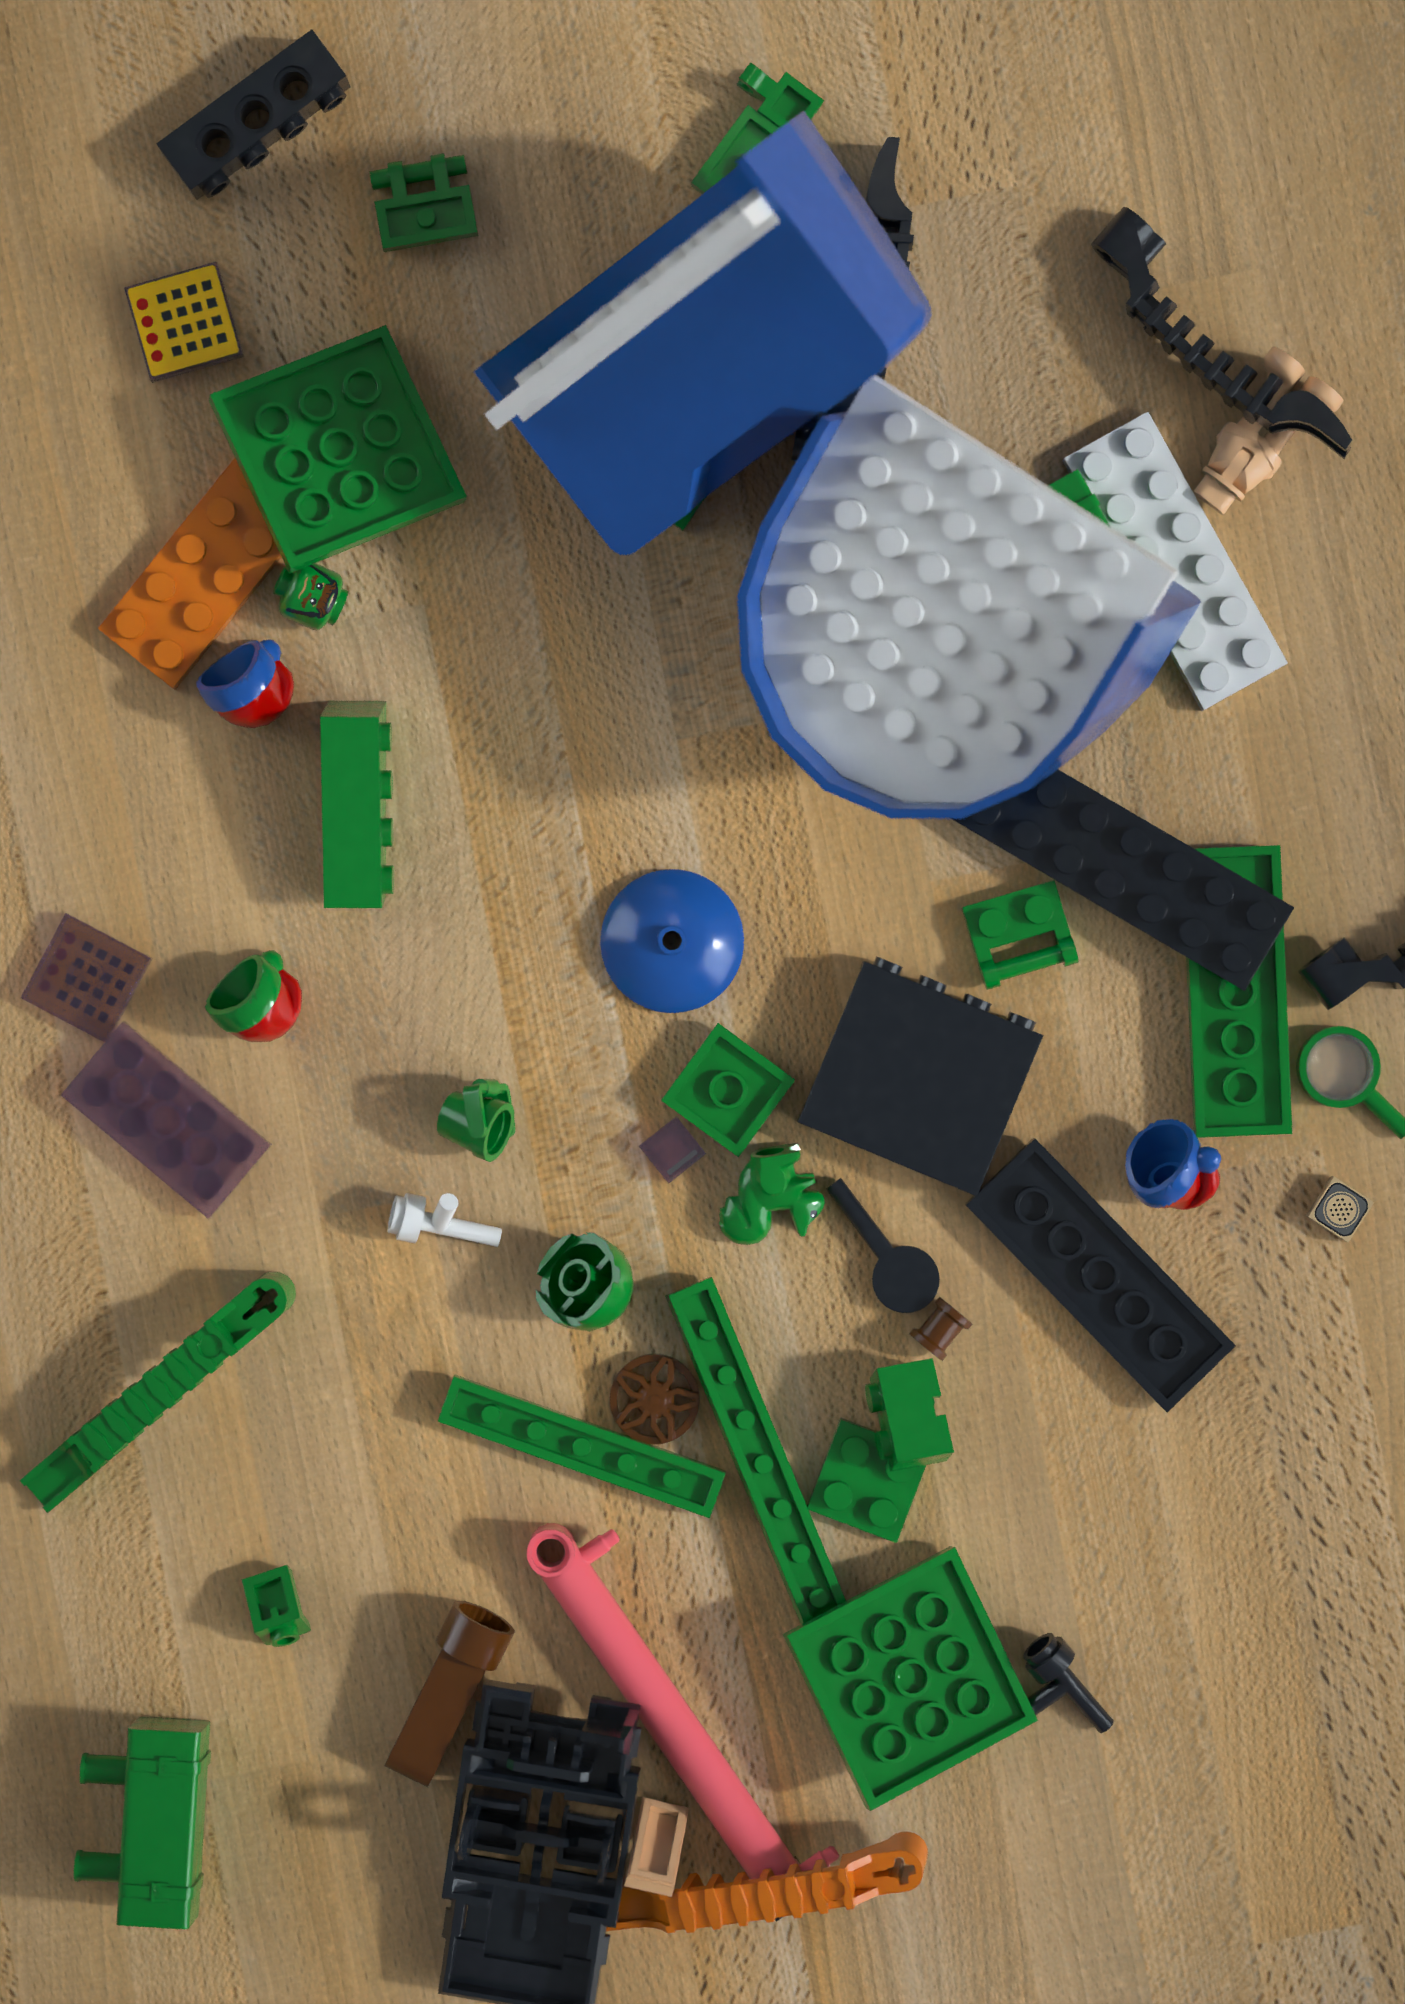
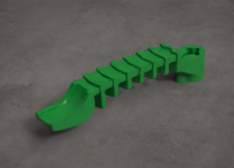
(158, 1389)

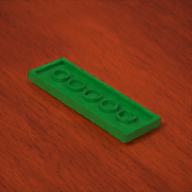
(1242, 1035)

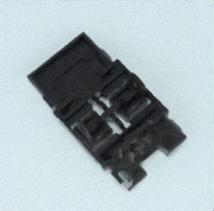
(525, 1932)

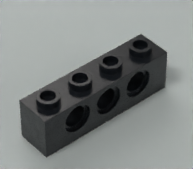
(263, 89)

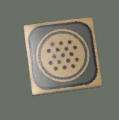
(1340, 1209)

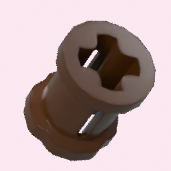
(940, 1328)

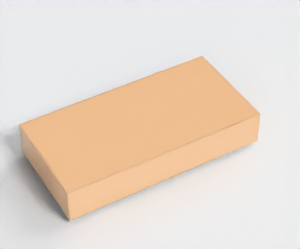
(656, 1847)

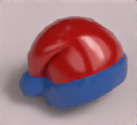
(248, 684)
(1171, 1167)

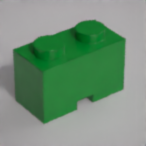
(907, 1417)

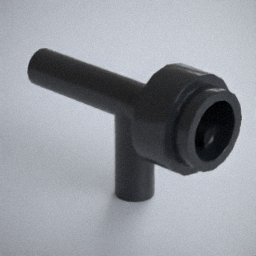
(1048, 1661)

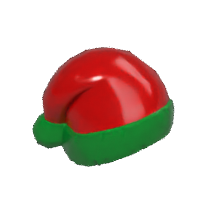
(256, 999)

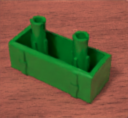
(160, 1825)

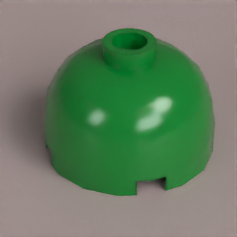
(584, 1282)

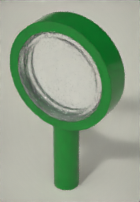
(1341, 1070)

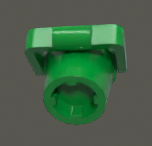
(476, 1121)

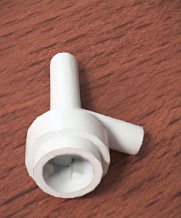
(409, 1217)

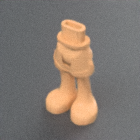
(1244, 456)

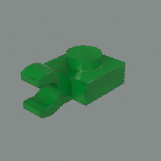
(780, 100)

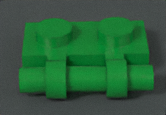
(426, 216)

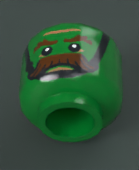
(311, 596)

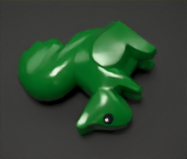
(768, 1186)

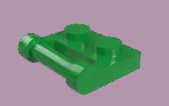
(1017, 918)

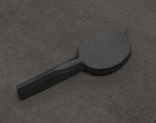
(904, 1275)

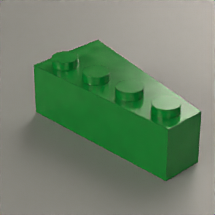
(355, 804)

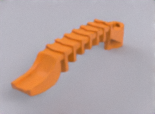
(855, 1880)

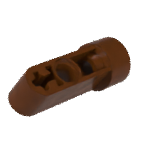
(470, 1644)

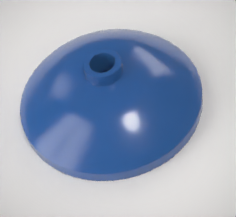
(679, 977)

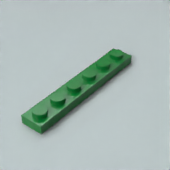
(581, 1446)

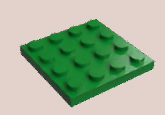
(337, 448)
(910, 1677)

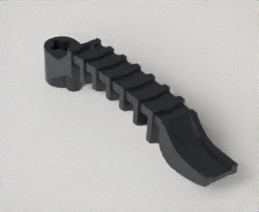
(891, 214)
(1129, 247)
(1341, 972)

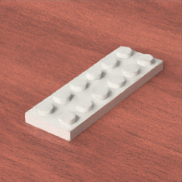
(1155, 507)

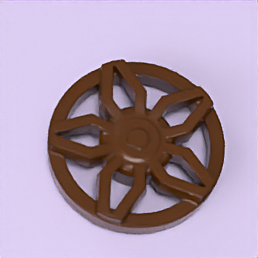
(654, 1399)

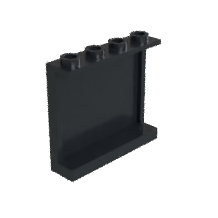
(921, 1076)

